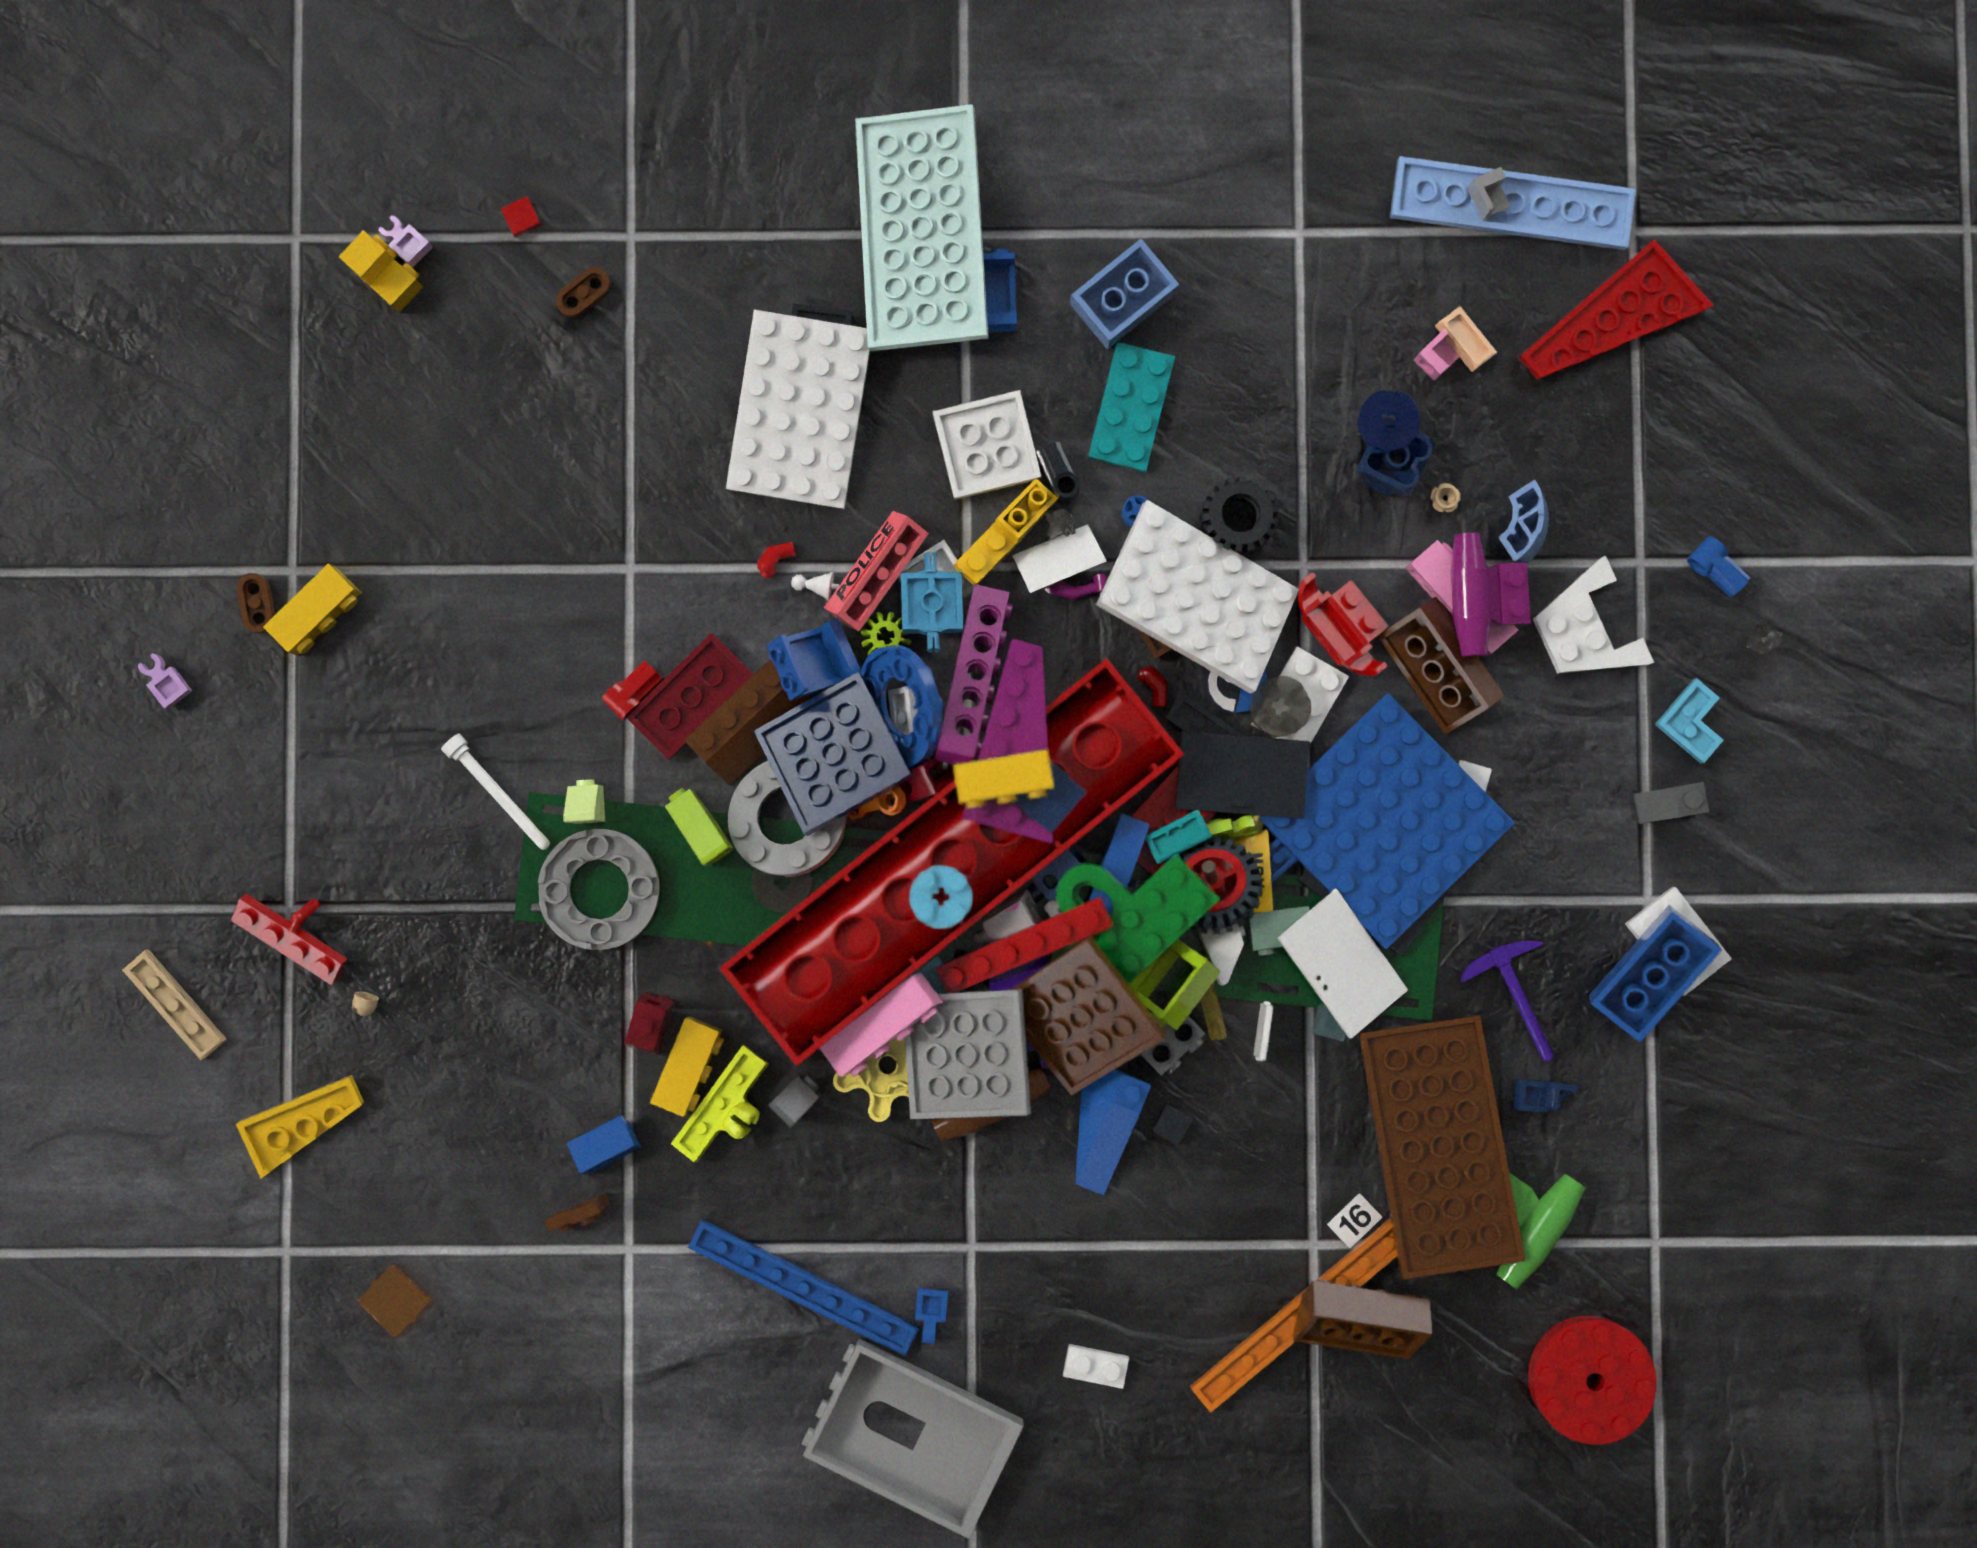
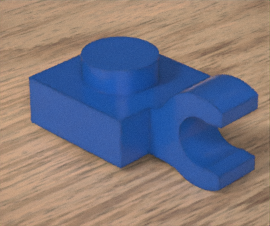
(931, 1308)

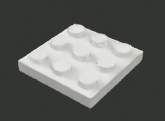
(987, 445)

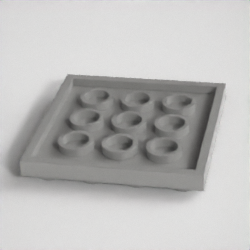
(970, 1058)

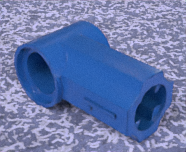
(1712, 561)

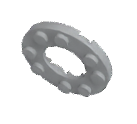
(757, 849)
(556, 882)

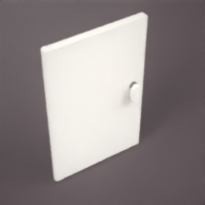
(1346, 959)

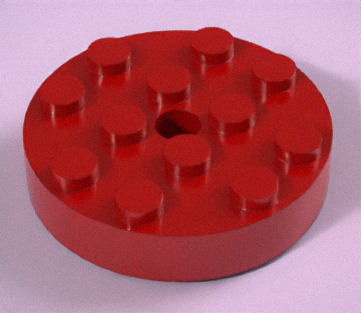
(1618, 1397)

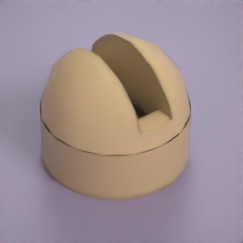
(364, 1003)

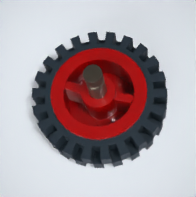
(1232, 877)

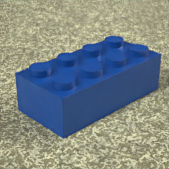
(1654, 973)

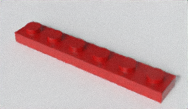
(1024, 945)

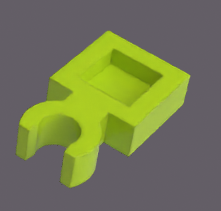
(1231, 830)

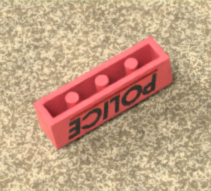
(876, 570)

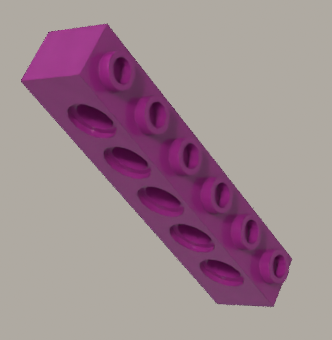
(988, 604)

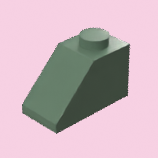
(1267, 926)

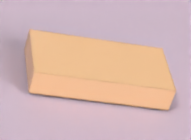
(1466, 339)

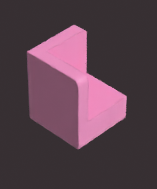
(1436, 356)

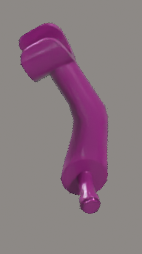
(1075, 592)

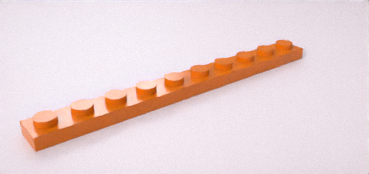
(1278, 1331)

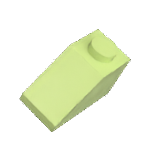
(584, 803)

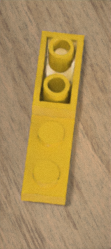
(1005, 532)

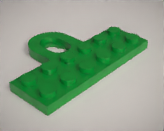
(1144, 920)

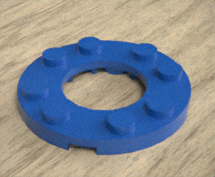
(908, 667)

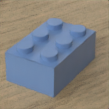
(1124, 293)

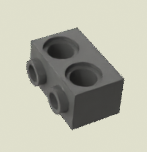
(1175, 1047)

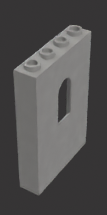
(953, 1459)

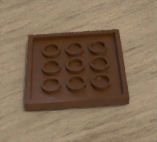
(1085, 1016)

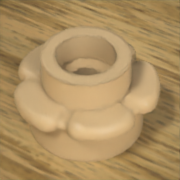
(1445, 490)

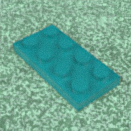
(1131, 407)

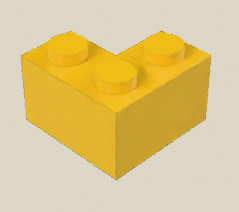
(375, 264)

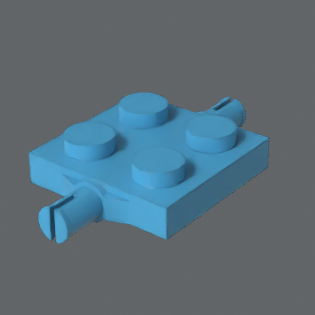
(931, 602)

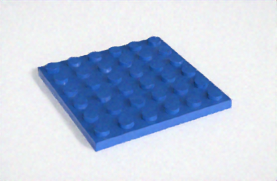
(1389, 821)

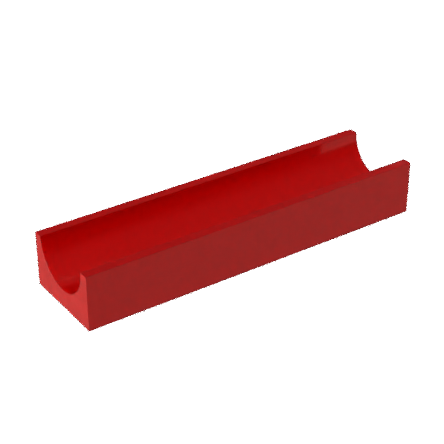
(859, 929)

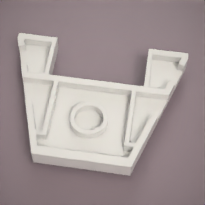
(1575, 632)

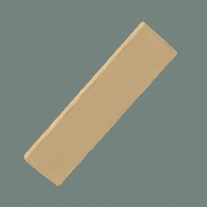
(174, 1004)

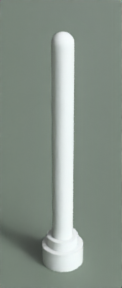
(457, 749)

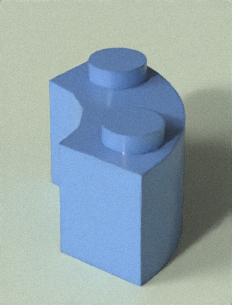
(1527, 525)

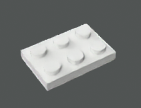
(1321, 684)
(1672, 897)

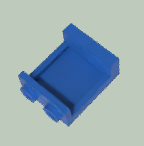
(1000, 290)
(813, 659)

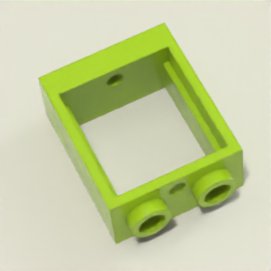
(1189, 993)

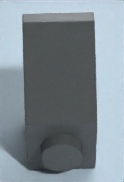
(1671, 802)
(796, 1099)

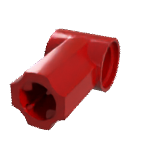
(628, 694)

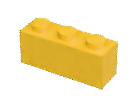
(313, 610)
(1003, 778)
(687, 1067)

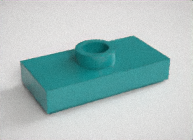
(1178, 837)

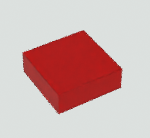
(521, 216)

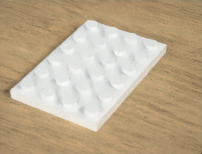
(799, 409)
(1198, 597)

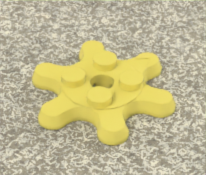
(880, 1086)

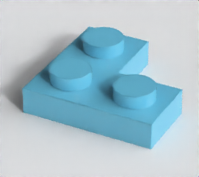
(1684, 723)

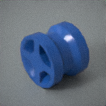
(1128, 511)

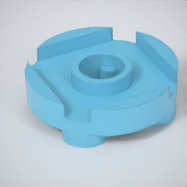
(928, 909)

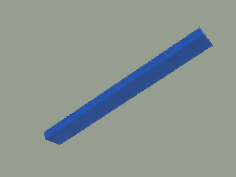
(804, 1287)

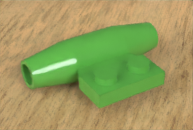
(1540, 1224)

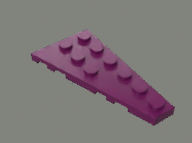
(1015, 729)

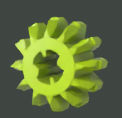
(892, 628)

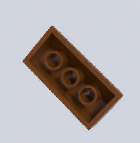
(1432, 662)
(728, 736)
(1362, 1319)

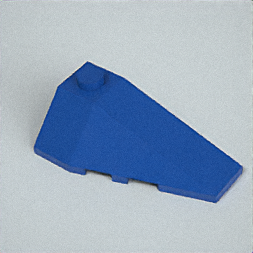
(1105, 1124)

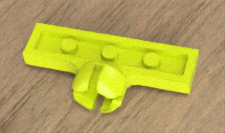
(723, 1106)

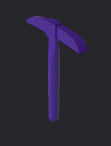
(1500, 958)

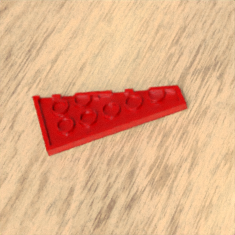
(1631, 304)

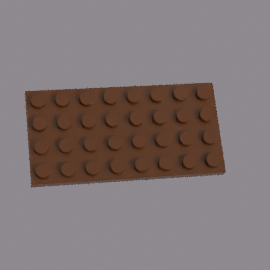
(1441, 1147)

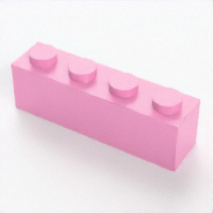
(1433, 573)
(881, 1025)

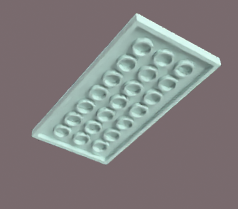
(921, 228)

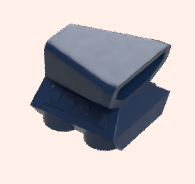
(1396, 470)

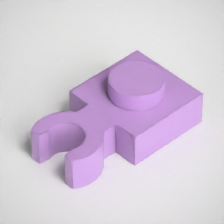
(406, 242)
(166, 684)

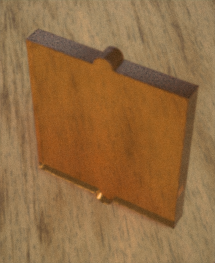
(393, 1300)

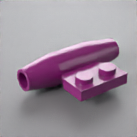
(1484, 594)

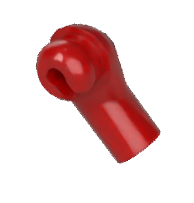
(771, 556)
(1156, 682)

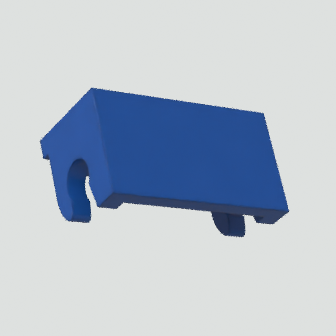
(603, 1145)

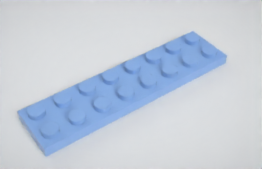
(1537, 209)

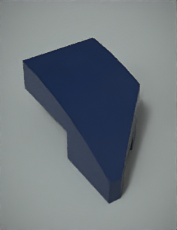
(1540, 1095)

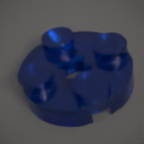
(1387, 438)

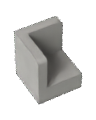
(1488, 193)

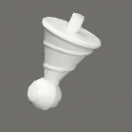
(821, 585)

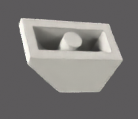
(1223, 950)

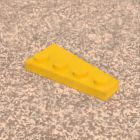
(288, 1127)

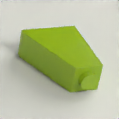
(698, 827)

